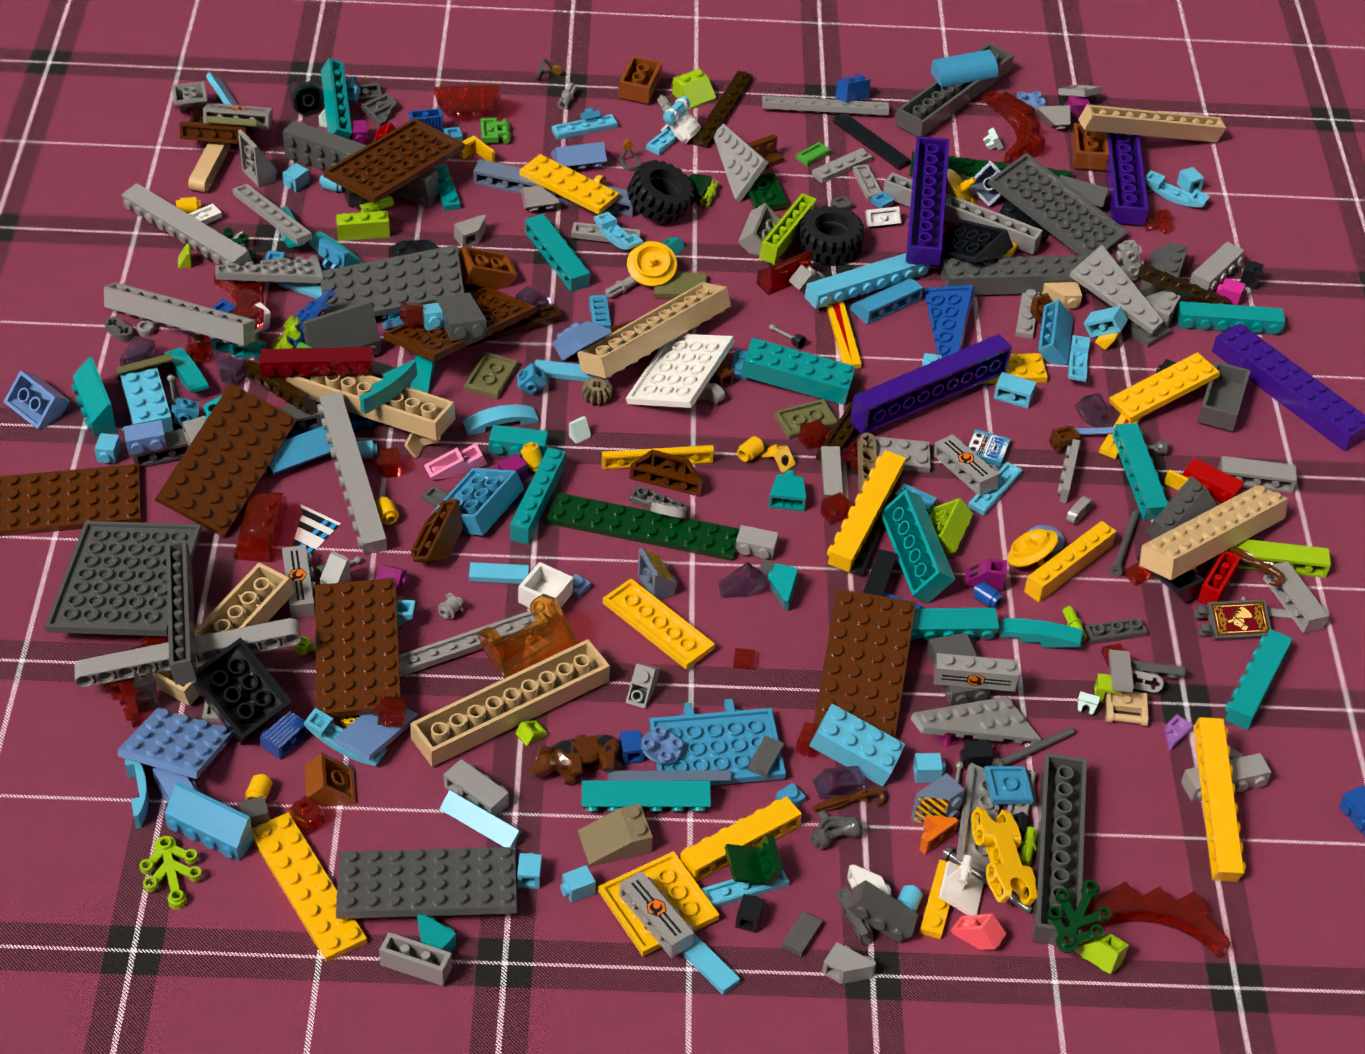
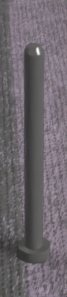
(1116, 568)
(1033, 748)
(950, 854)

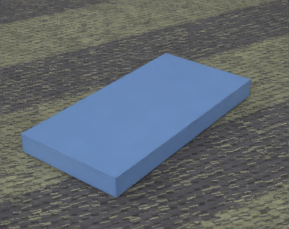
(368, 738)

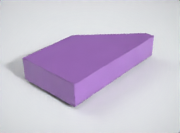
(1176, 730)

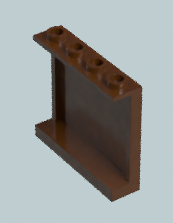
(200, 131)

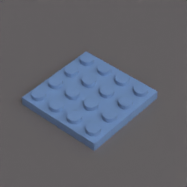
(175, 743)

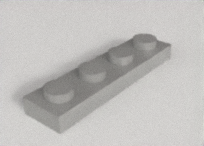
(841, 165)
(592, 232)
(1026, 321)
(1066, 476)

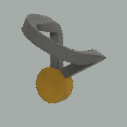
(556, 70)
(628, 145)

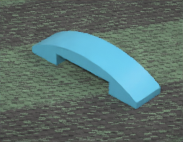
(1175, 194)
(616, 235)
(1078, 358)
(499, 415)
(326, 731)
(139, 804)

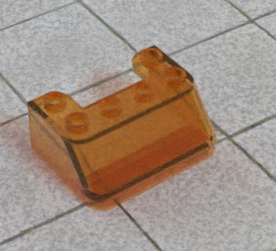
(531, 644)

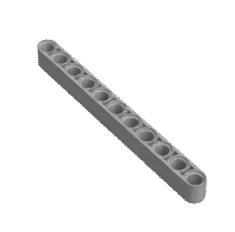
(123, 664)

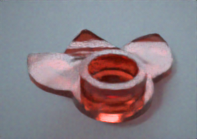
(1159, 219)
(851, 455)

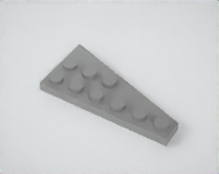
(739, 160)
(273, 270)
(1110, 283)
(984, 719)
(975, 796)

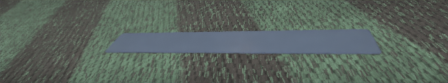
(678, 775)

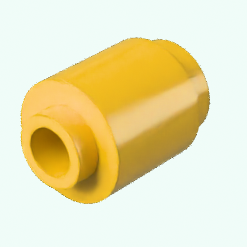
(188, 204)
(750, 449)
(532, 455)
(387, 511)
(259, 786)

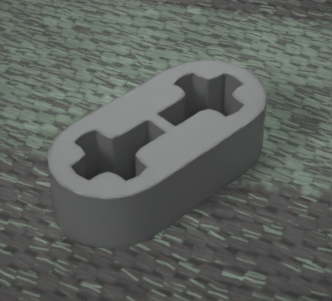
(119, 329)

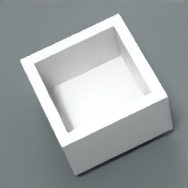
(547, 581)

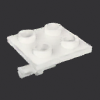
(961, 887)

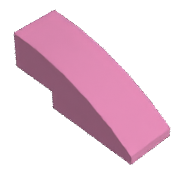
(456, 463)

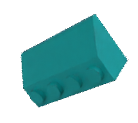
(93, 399)

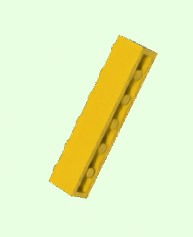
(1070, 561)
(710, 853)

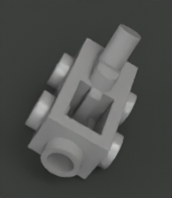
(1129, 263)

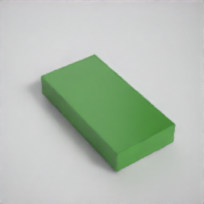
(813, 154)

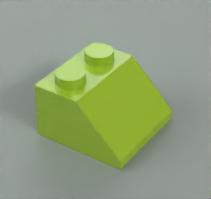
(695, 87)

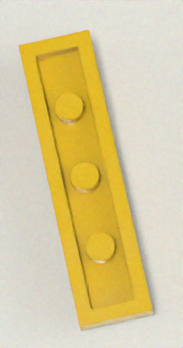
(936, 908)

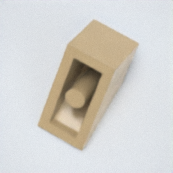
(1067, 292)

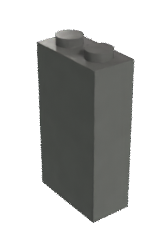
(462, 317)
(956, 645)

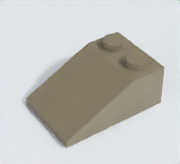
(616, 836)

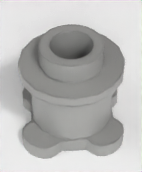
(450, 606)

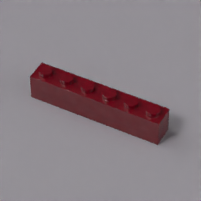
(316, 362)

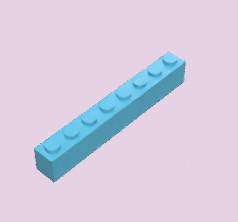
(862, 280)

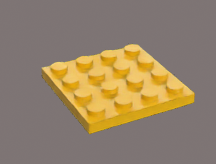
(679, 888)

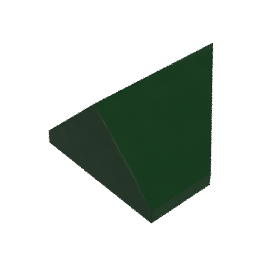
(699, 184)

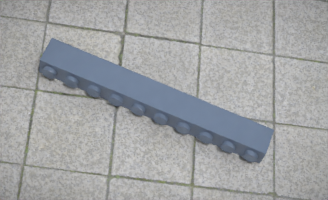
(508, 179)

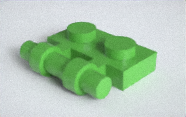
(490, 131)

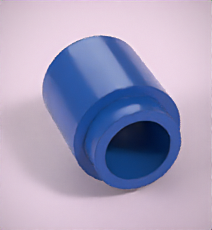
(987, 595)

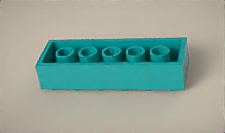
(798, 371)
(917, 546)

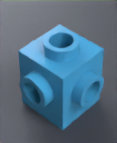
(531, 379)
(184, 410)

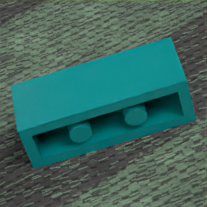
(510, 440)

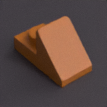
(937, 831)

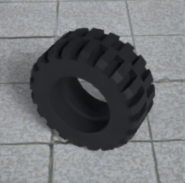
(646, 195)
(831, 234)

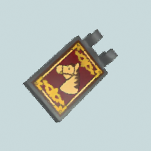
(1234, 620)

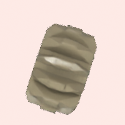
(597, 390)

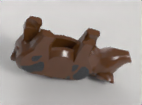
(577, 756)

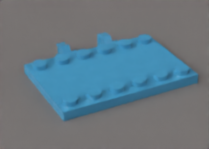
(721, 741)

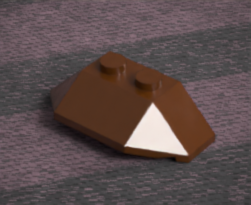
(667, 472)
(439, 533)

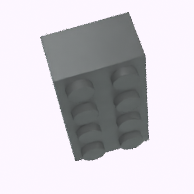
(1224, 397)

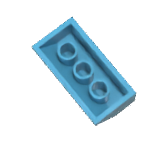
(209, 822)

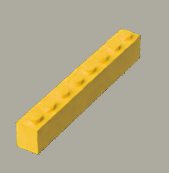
(866, 511)
(1218, 800)

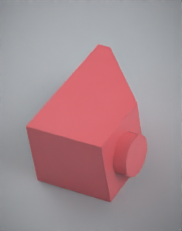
(980, 931)

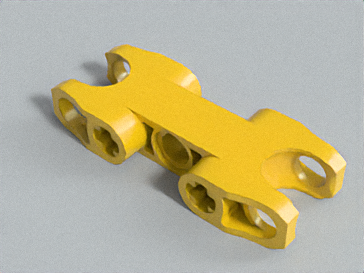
(1005, 867)

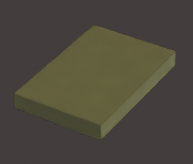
(250, 123)
(679, 284)
(156, 362)
(491, 375)
(793, 417)

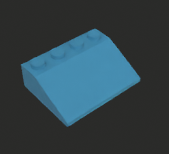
(485, 497)

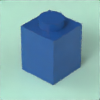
(631, 747)

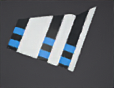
(313, 529)

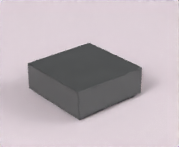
(842, 201)

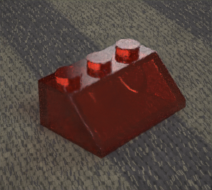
(777, 276)

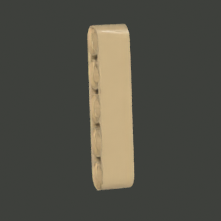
(208, 166)

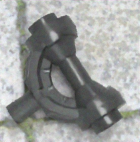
(844, 826)

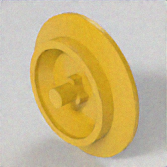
(958, 187)
(652, 263)
(1032, 547)

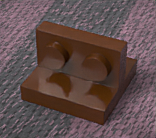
(767, 149)

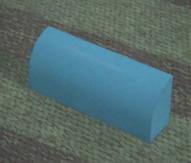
(964, 68)
(888, 301)
(1055, 333)
(300, 450)

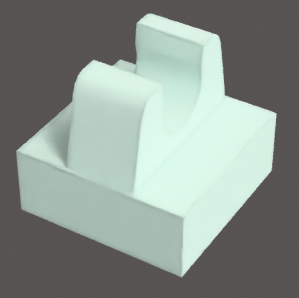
(992, 140)
(1088, 700)

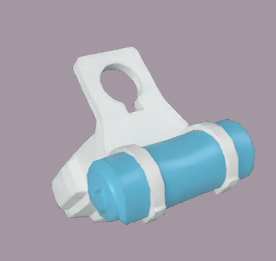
(681, 121)

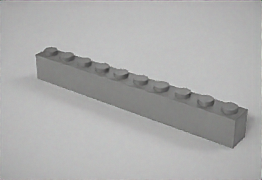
(184, 227)
(1024, 235)
(179, 314)
(353, 474)

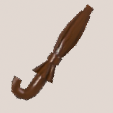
(1266, 567)
(861, 795)

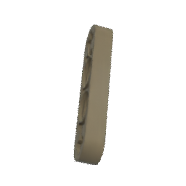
(863, 463)

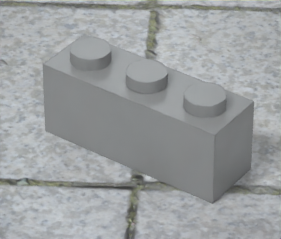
(476, 787)
(415, 959)

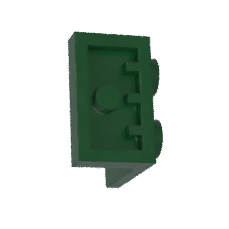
(755, 864)

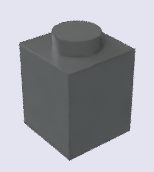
(256, 809)

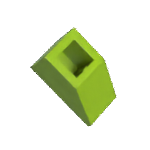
(1105, 953)

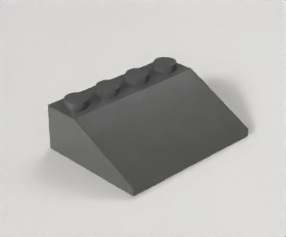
(344, 328)
(1185, 505)

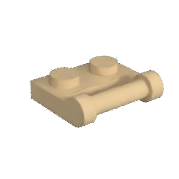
(1127, 702)

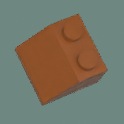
(329, 781)

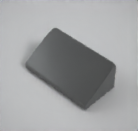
(369, 91)

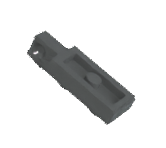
(1154, 668)
(860, 928)

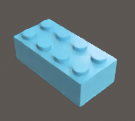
(146, 398)
(857, 744)

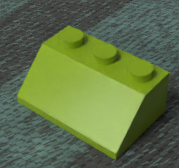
(362, 225)
(950, 523)

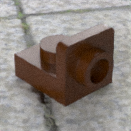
(1037, 306)
(1062, 437)

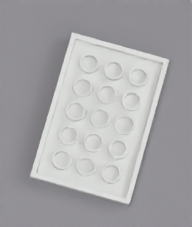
(680, 371)

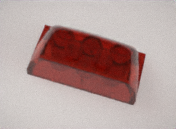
(467, 100)
(261, 527)

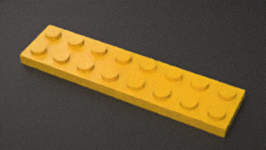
(306, 886)

